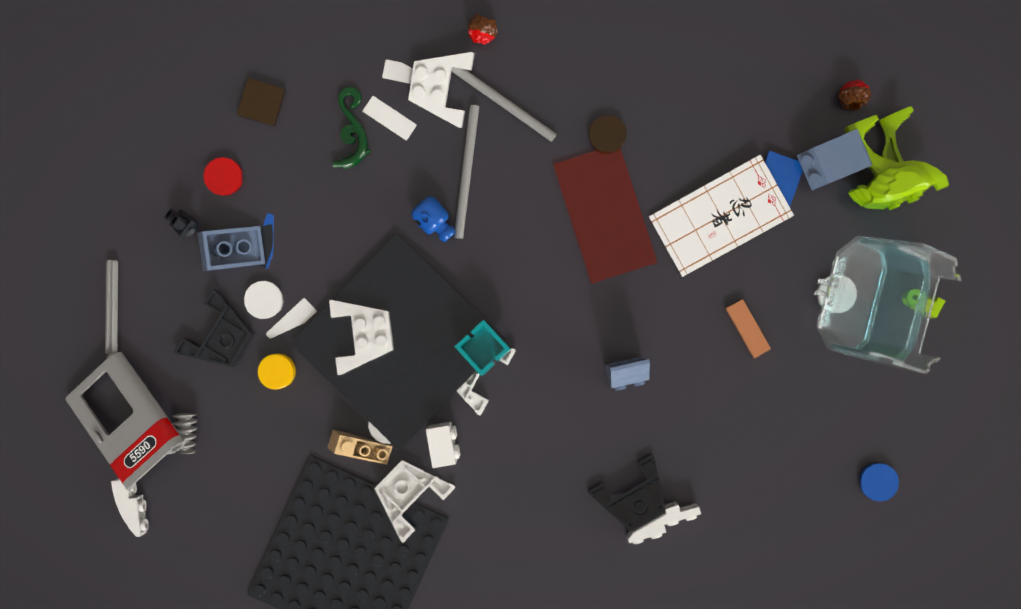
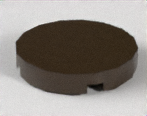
(607, 134)

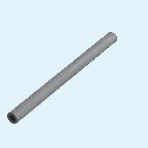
(505, 103)
(466, 171)

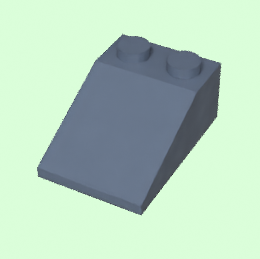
(834, 159)
(231, 248)
(627, 372)

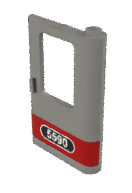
(142, 437)

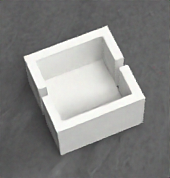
(442, 444)

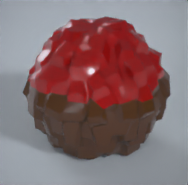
(482, 29)
(854, 94)

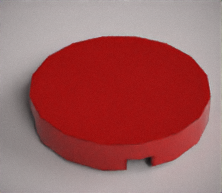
(223, 176)

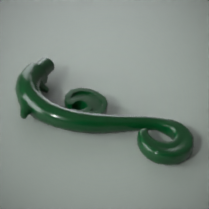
(356, 127)

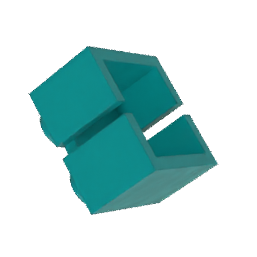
(482, 348)

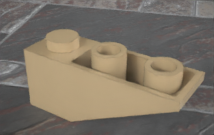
(359, 447)

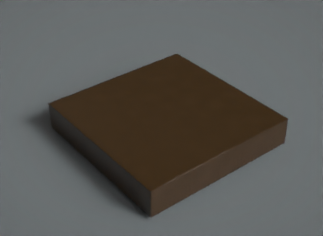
(261, 102)

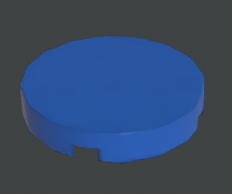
(879, 482)

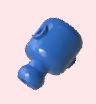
(432, 217)

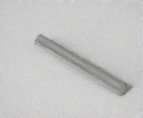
(111, 322)

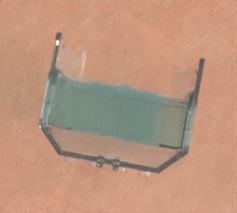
(883, 300)

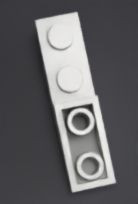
(131, 507)
(672, 517)

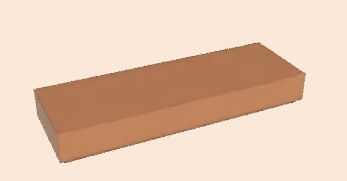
(748, 328)

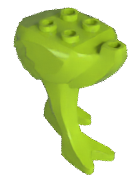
(893, 178)

